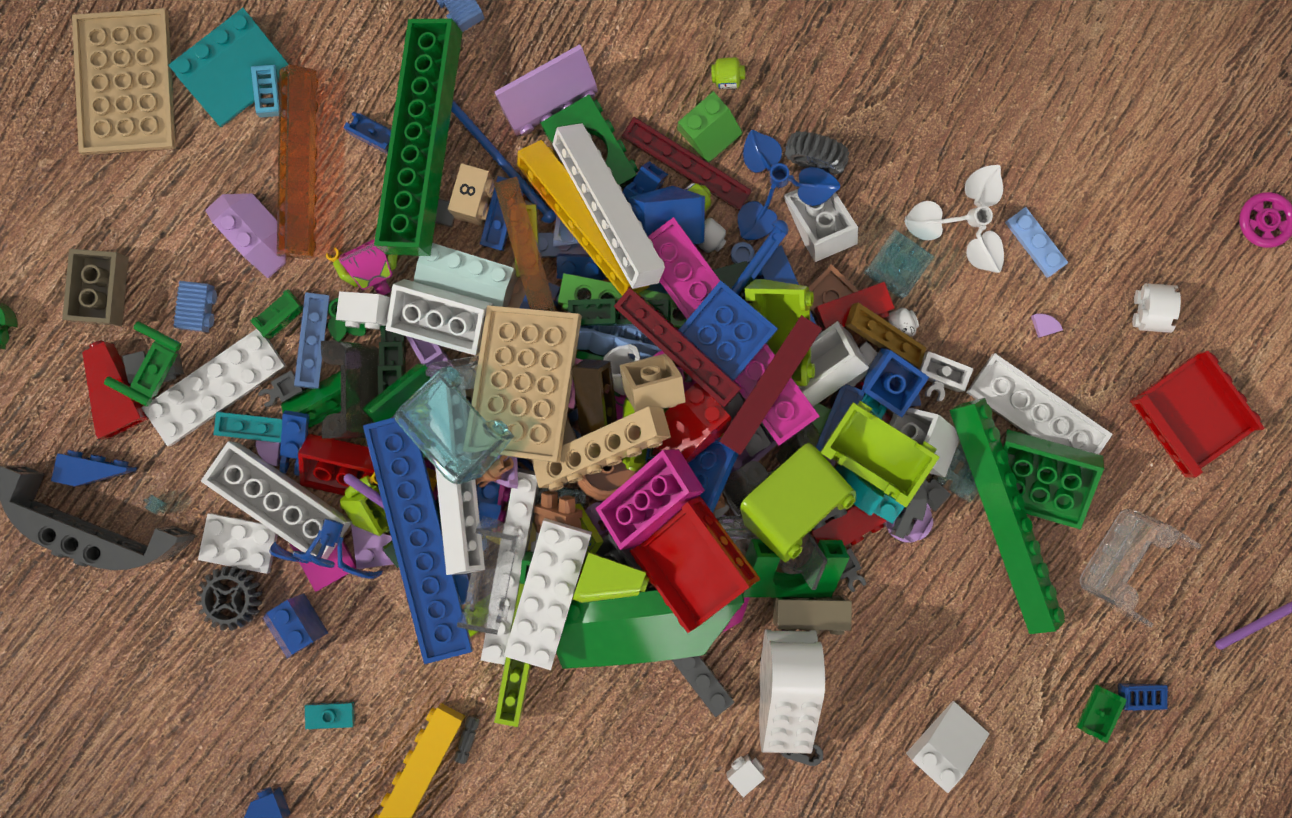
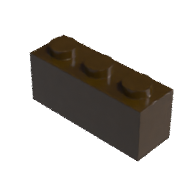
(594, 395)

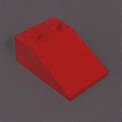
(695, 423)

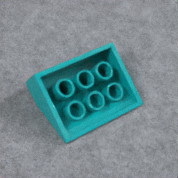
(220, 66)

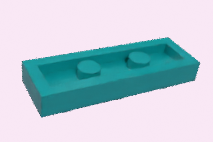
(248, 427)

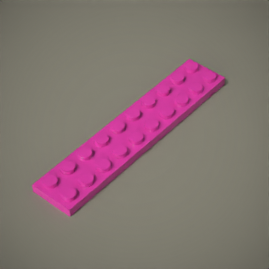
(688, 283)

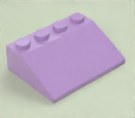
(546, 90)

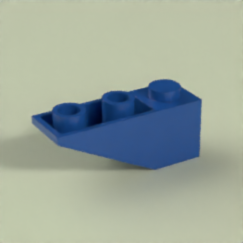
(77, 470)

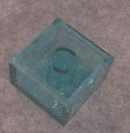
(898, 264)

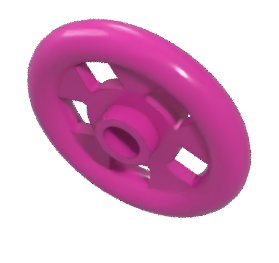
(1248, 225)

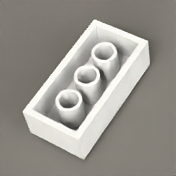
(437, 316)

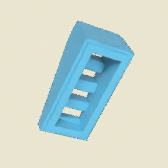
(259, 102)

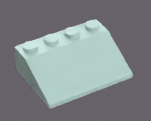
(466, 275)

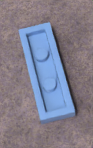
(1036, 242)

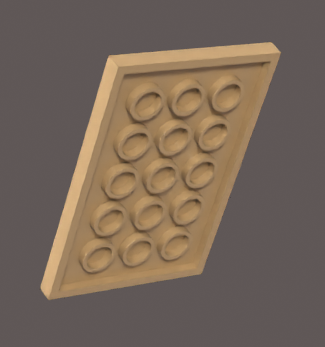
(123, 81)
(527, 377)

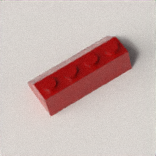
(327, 461)

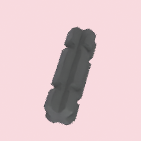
(466, 739)

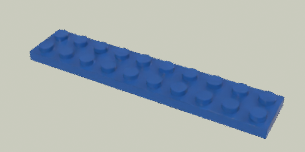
(417, 541)

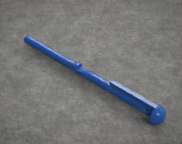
(548, 214)
(762, 256)

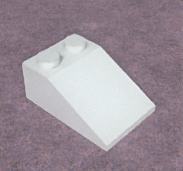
(823, 227)
(948, 746)

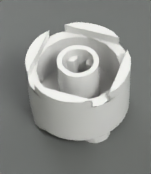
(1156, 307)

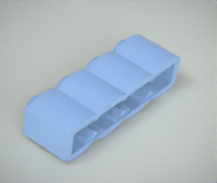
(605, 338)

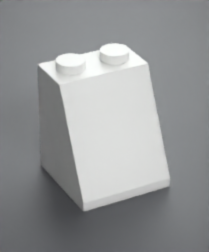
(932, 429)

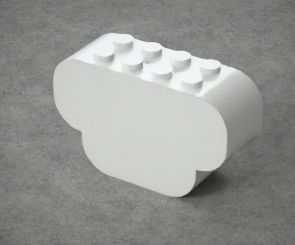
(790, 691)

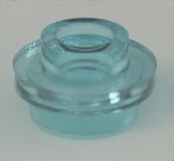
(154, 504)

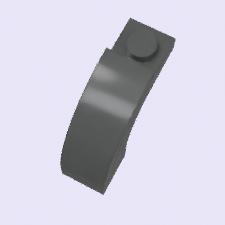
(915, 509)

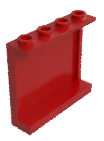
(1196, 413)
(694, 565)

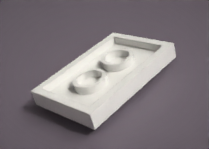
(237, 543)

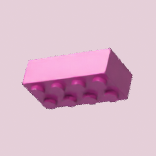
(649, 499)

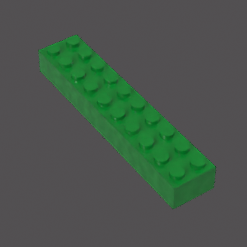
(418, 137)

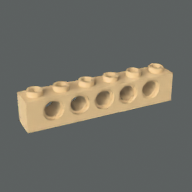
(584, 453)

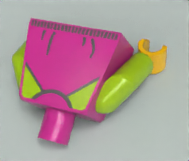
(365, 267)

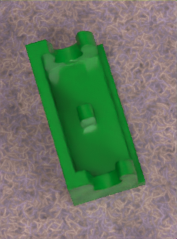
(278, 315)
(1101, 713)

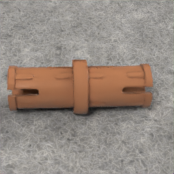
(495, 470)

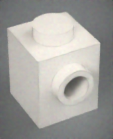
(745, 774)

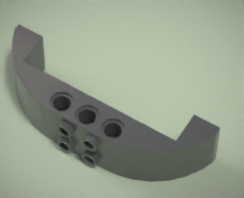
(74, 536)

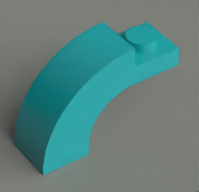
(871, 498)

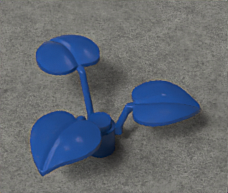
(814, 185)
(329, 536)

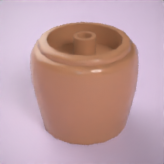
(605, 483)

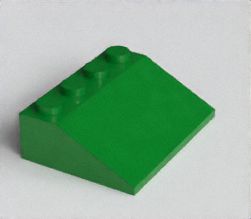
(1053, 477)

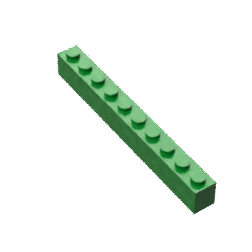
(1007, 516)

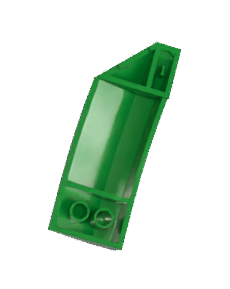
(634, 632)

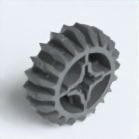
(817, 151)
(214, 586)

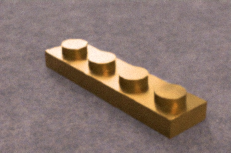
(884, 334)

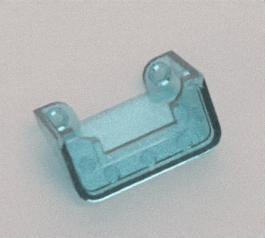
(451, 429)

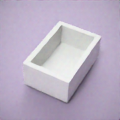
(835, 361)

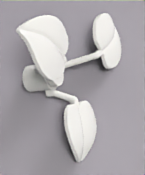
(987, 189)

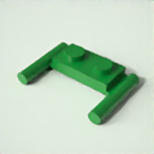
(153, 368)

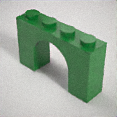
(589, 113)
(778, 584)

